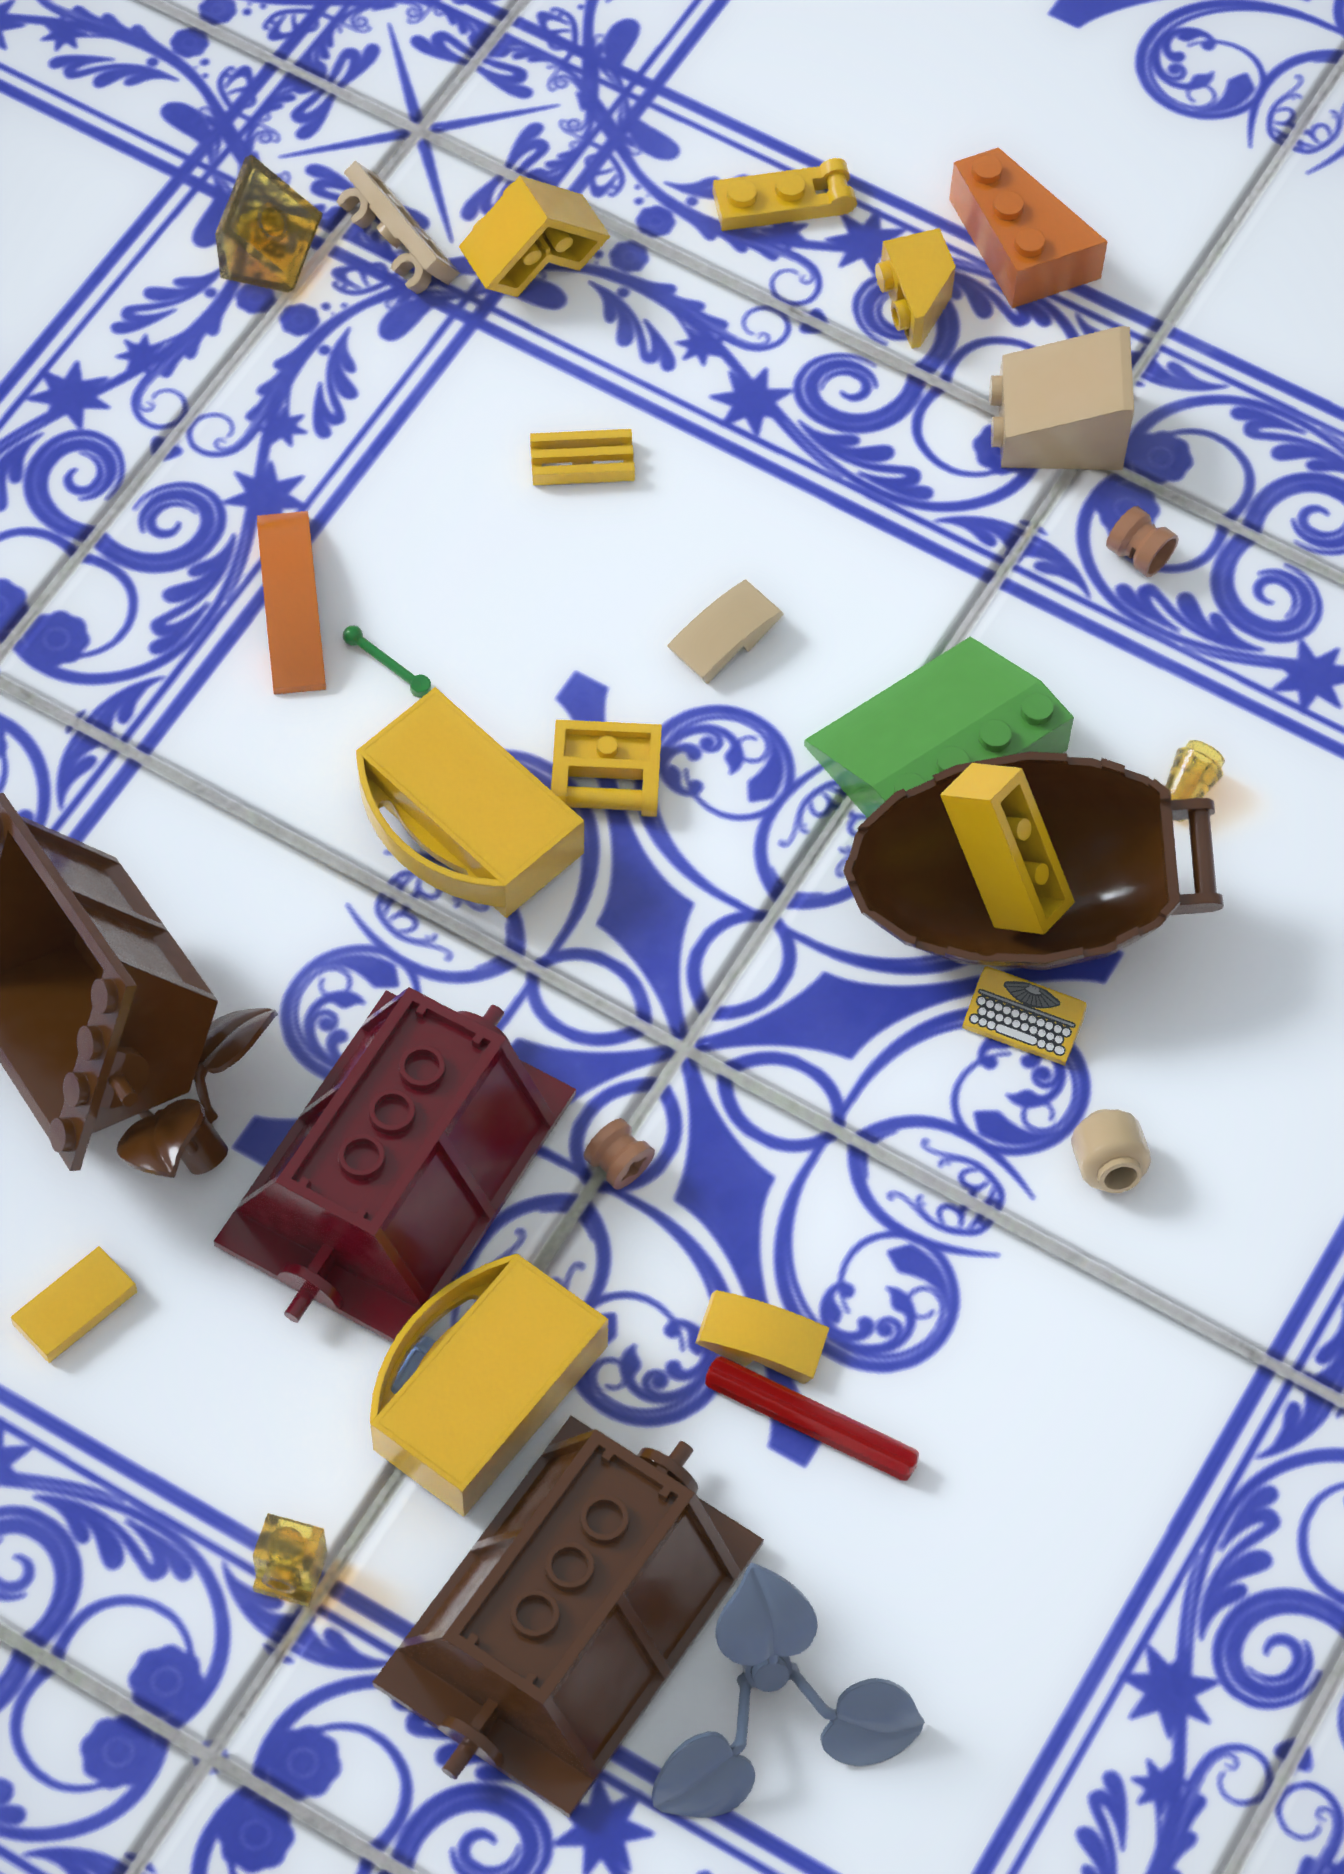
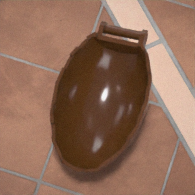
(1109, 838)

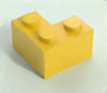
(527, 230)

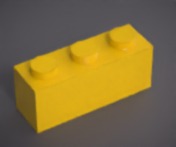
(1007, 848)

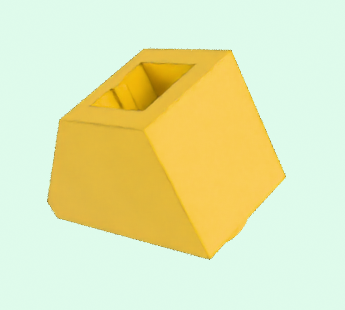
(919, 281)

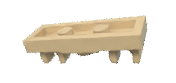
(396, 227)

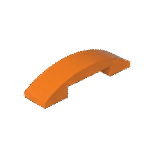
(291, 602)

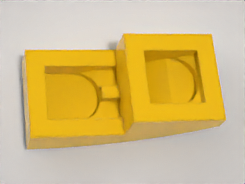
(762, 1333)

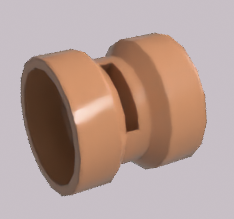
(1139, 539)

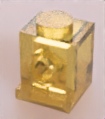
(289, 1559)

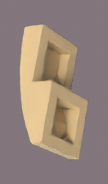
(723, 628)

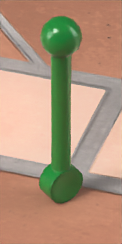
(419, 684)

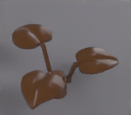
(185, 1126)

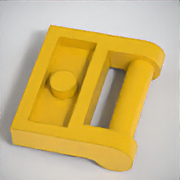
(608, 752)

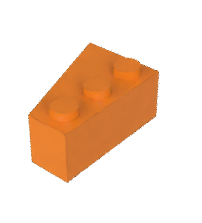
(1023, 229)

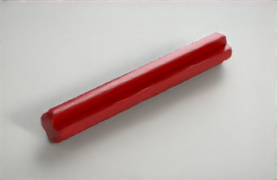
(812, 1418)

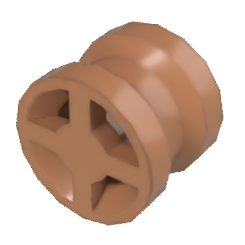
(619, 1153)

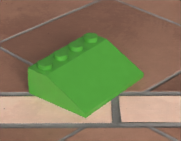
(942, 715)

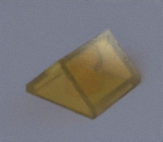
(265, 230)

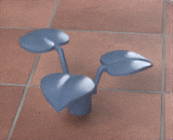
(760, 1630)

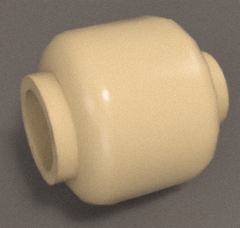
(1111, 1150)

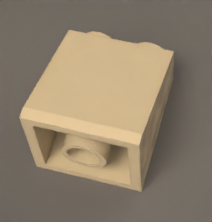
(1065, 403)

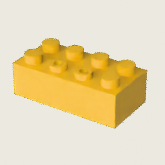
(465, 807)
(484, 1379)

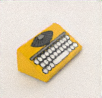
(1025, 1015)

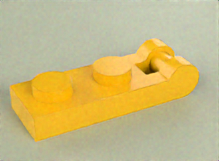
(784, 196)

